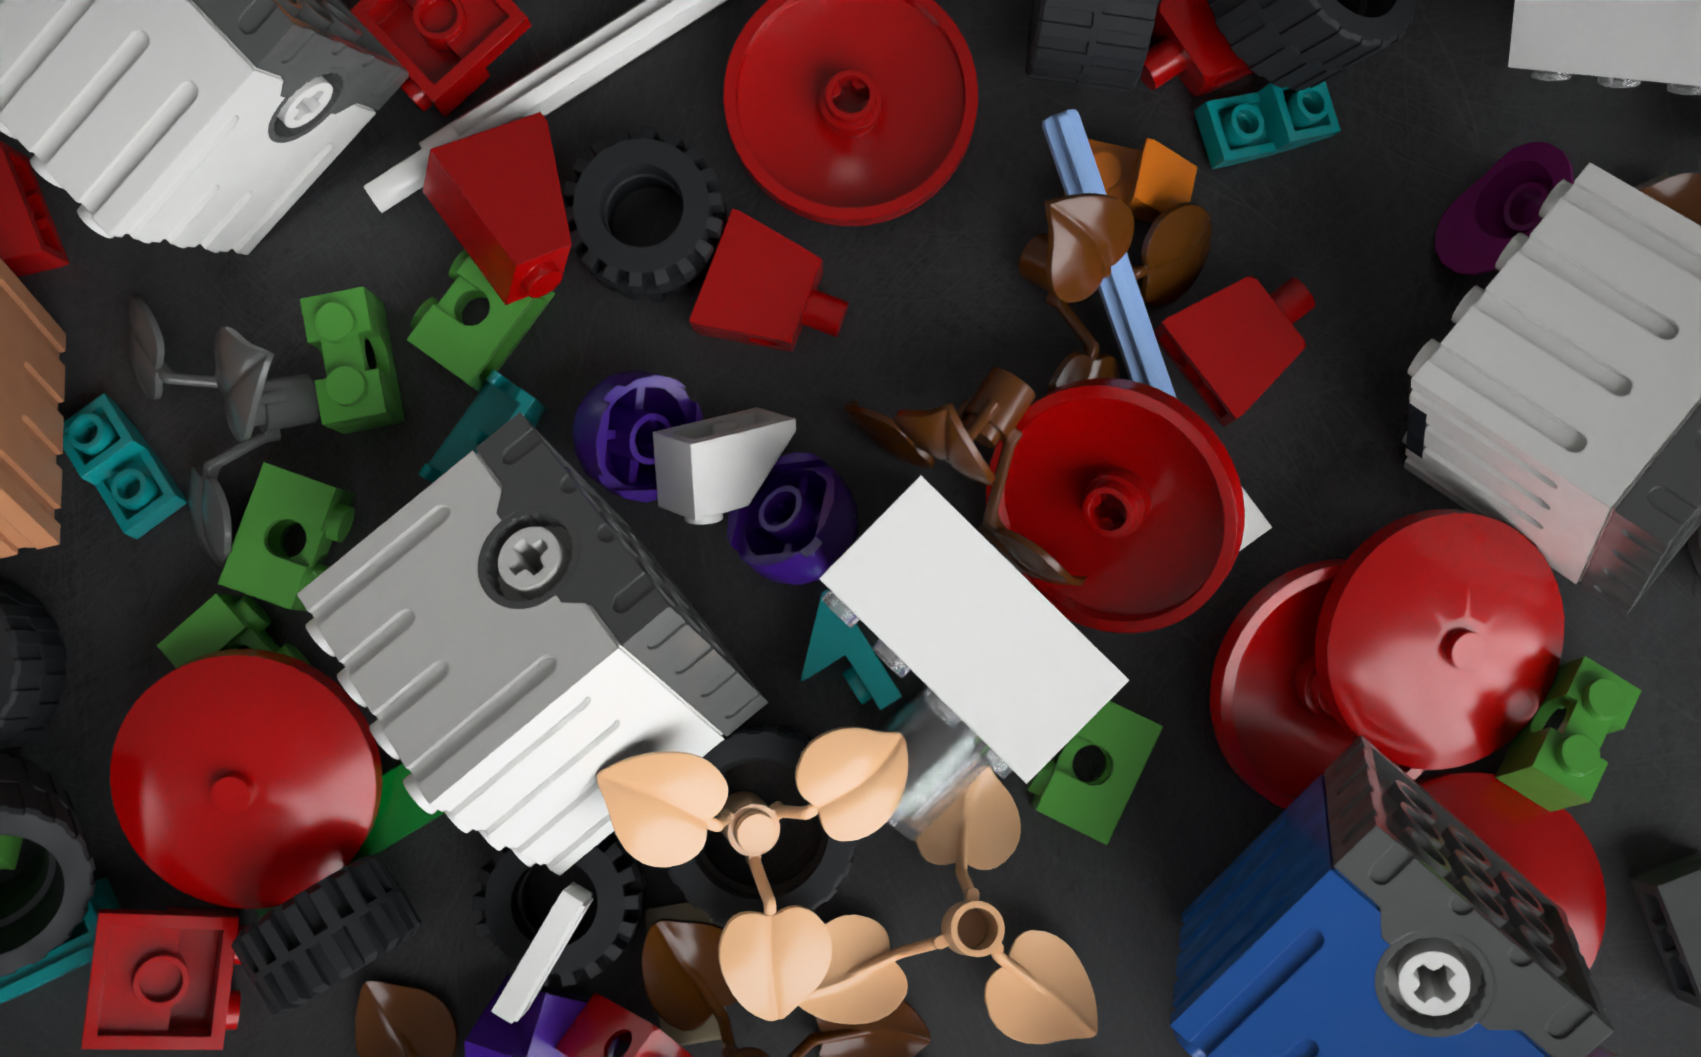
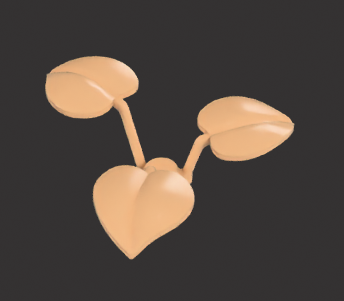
(671, 798)
(1041, 984)

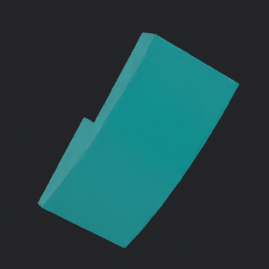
(1265, 123)
(121, 466)

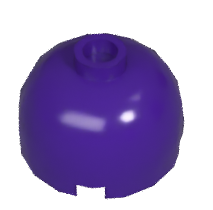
(617, 429)
(795, 521)

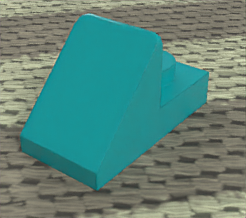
(835, 639)

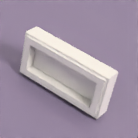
(543, 953)

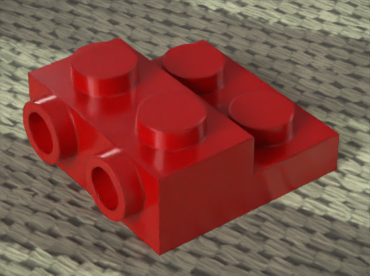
(443, 43)
(162, 979)

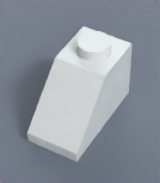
(718, 462)

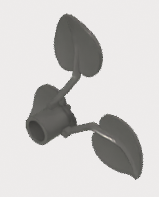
(248, 403)

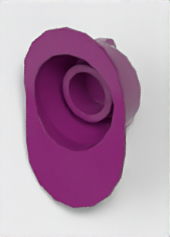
(1499, 207)

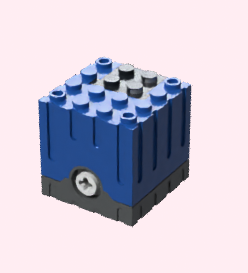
(1379, 934)

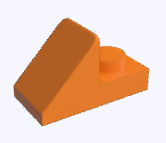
(1144, 178)

